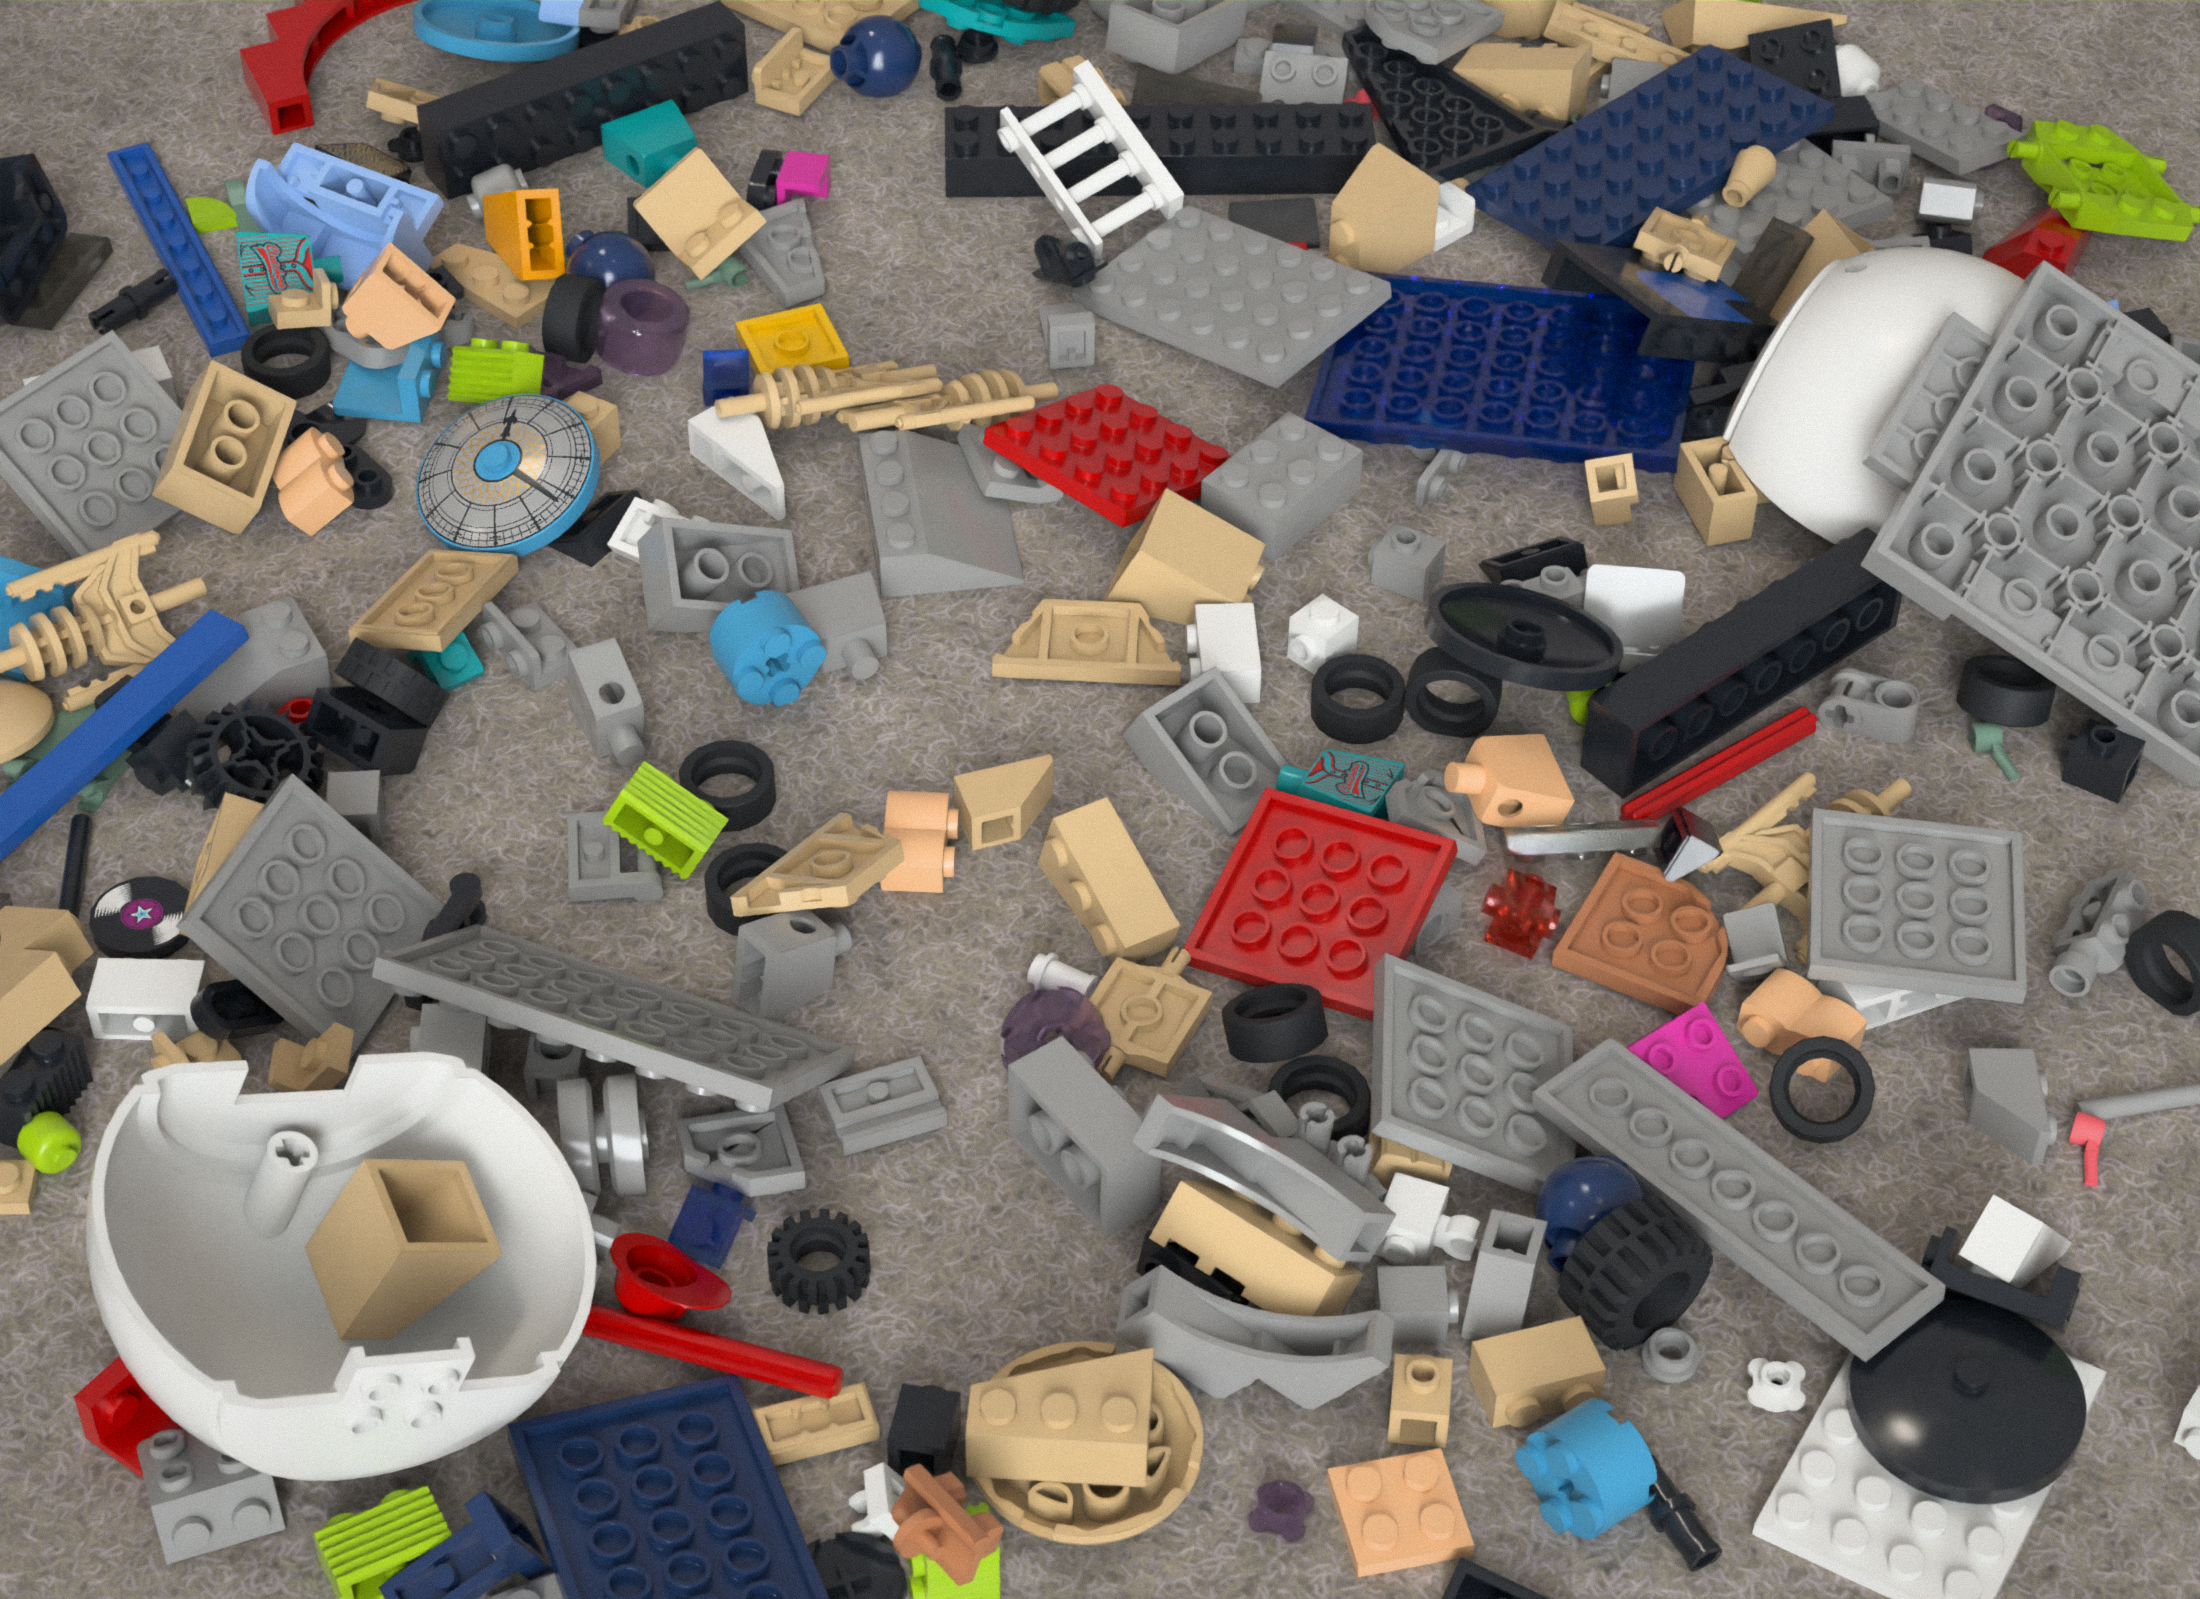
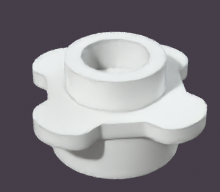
(1773, 1396)

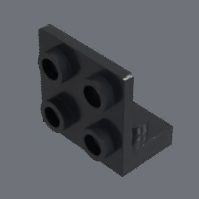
(1801, 56)

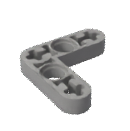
(371, 354)

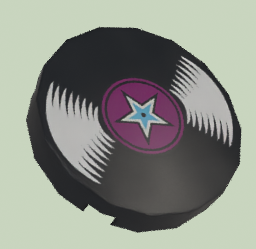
(139, 918)

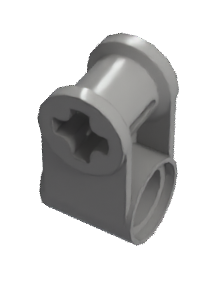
(1874, 706)

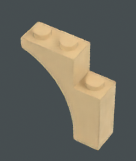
(36, 970)

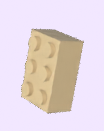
(224, 448)

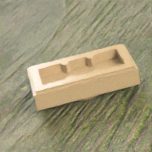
(817, 1424)

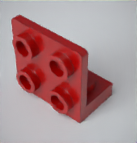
(120, 1414)

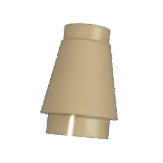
(1750, 174)

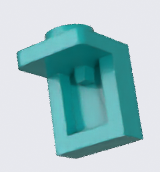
(452, 666)

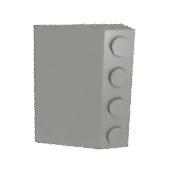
(931, 518)

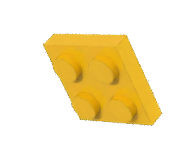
(791, 340)

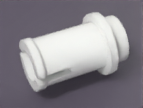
(1048, 972)

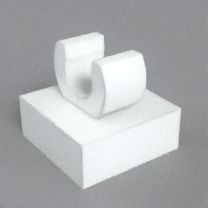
(881, 1492)

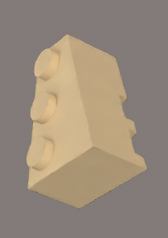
(1531, 78)
(1107, 883)
(1257, 1248)
(1065, 1423)

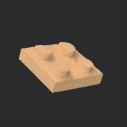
(1399, 1512)

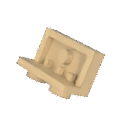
(790, 75)

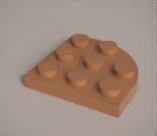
(1646, 938)

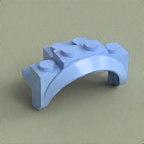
(355, 213)

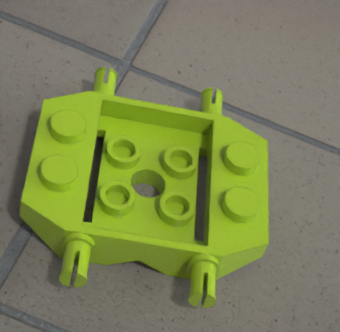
(2116, 199)

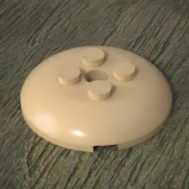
(1098, 1512)

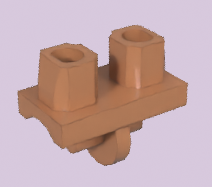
(936, 1524)

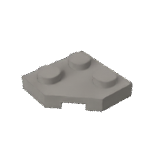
(1432, 809)
(743, 1151)

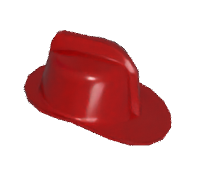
(661, 1280)

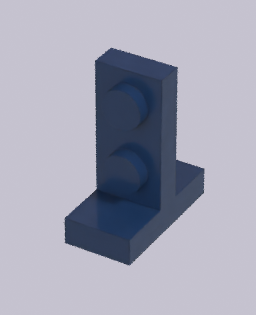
(473, 1557)

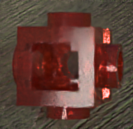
(1520, 912)

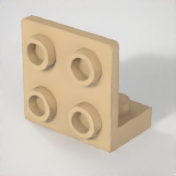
(698, 213)

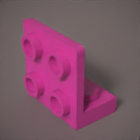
(1698, 1060)

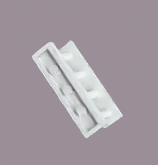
(1112, 126)

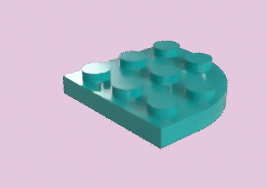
(1002, 20)

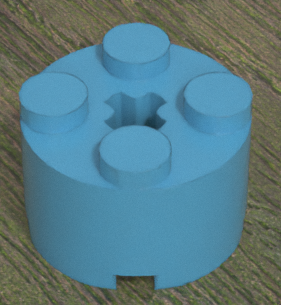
(766, 648)
(1588, 1469)

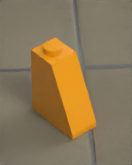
(526, 232)

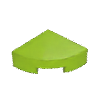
(210, 214)

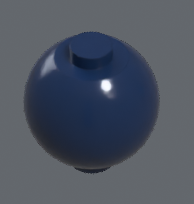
(877, 57)
(609, 257)
(1578, 1198)

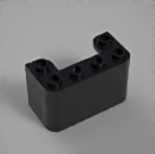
(30, 232)

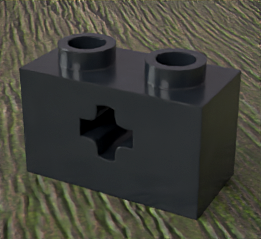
(365, 730)

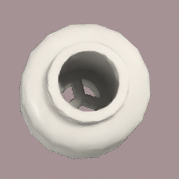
(1857, 71)

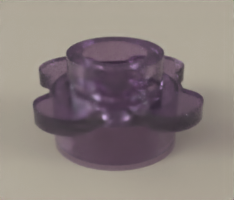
(1286, 1496)

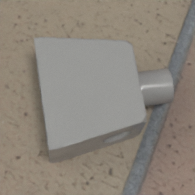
(847, 621)
(608, 720)
(785, 962)

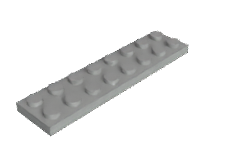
(1741, 1199)

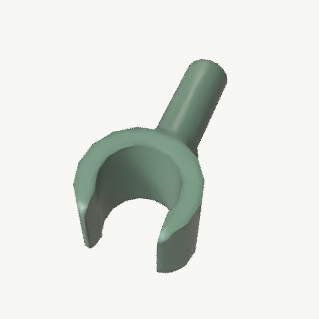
(728, 271)
(1989, 738)

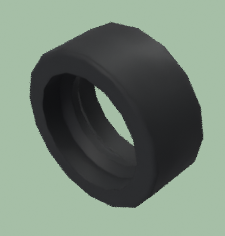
(572, 317)
(291, 381)
(2005, 691)
(1446, 717)
(1351, 724)
(737, 758)
(729, 867)
(2153, 970)
(1274, 1023)
(1830, 1049)
(1328, 1075)

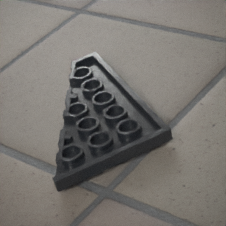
(1434, 113)

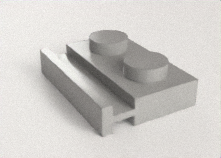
(882, 1105)

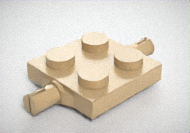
(1685, 244)
(1149, 1014)

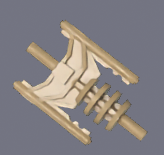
(808, 393)
(972, 399)
(109, 618)
(1781, 854)

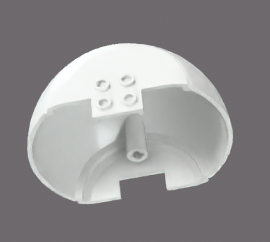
(1840, 371)
(216, 1305)

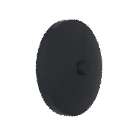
(1523, 636)
(1969, 1405)

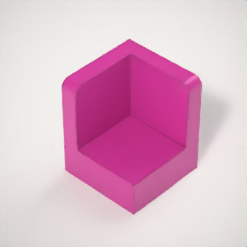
(803, 175)

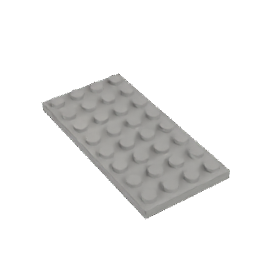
(615, 1016)

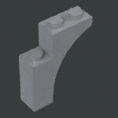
(1273, 1171)
(1232, 1345)

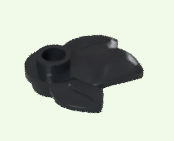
(325, 421)

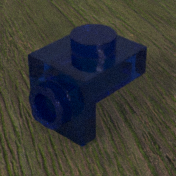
(725, 374)
(709, 1223)

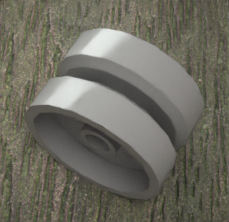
(604, 1136)

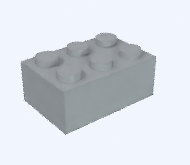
(1174, 32)
(1284, 483)
(1082, 1135)

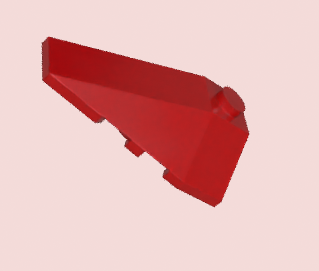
(2040, 238)

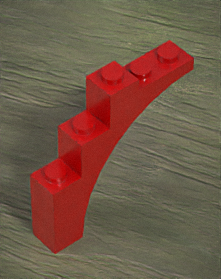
(299, 38)

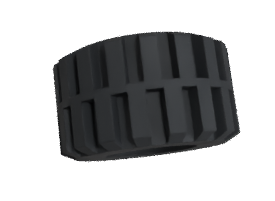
(1635, 1272)

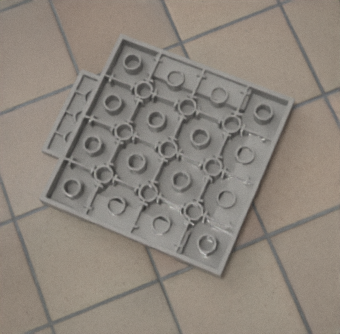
(2058, 504)

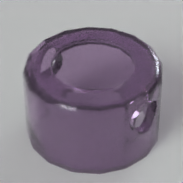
(641, 327)

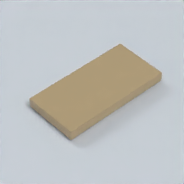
(434, 600)

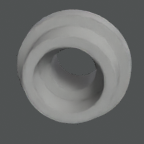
(1670, 1342)

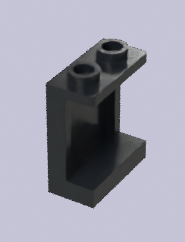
(2049, 1312)

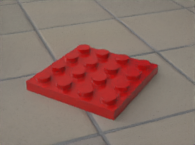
(1107, 452)
(1319, 899)

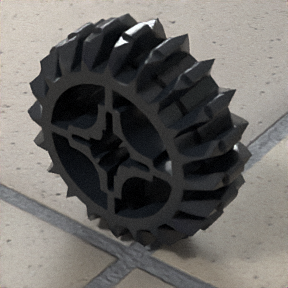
(260, 749)

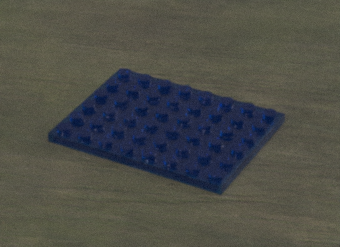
(1504, 375)

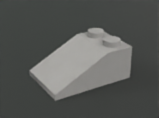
(703, 566)
(273, 665)
(1207, 750)

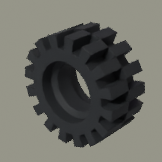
(824, 1286)

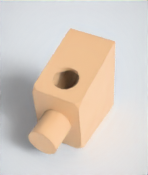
(395, 301)
(1512, 781)

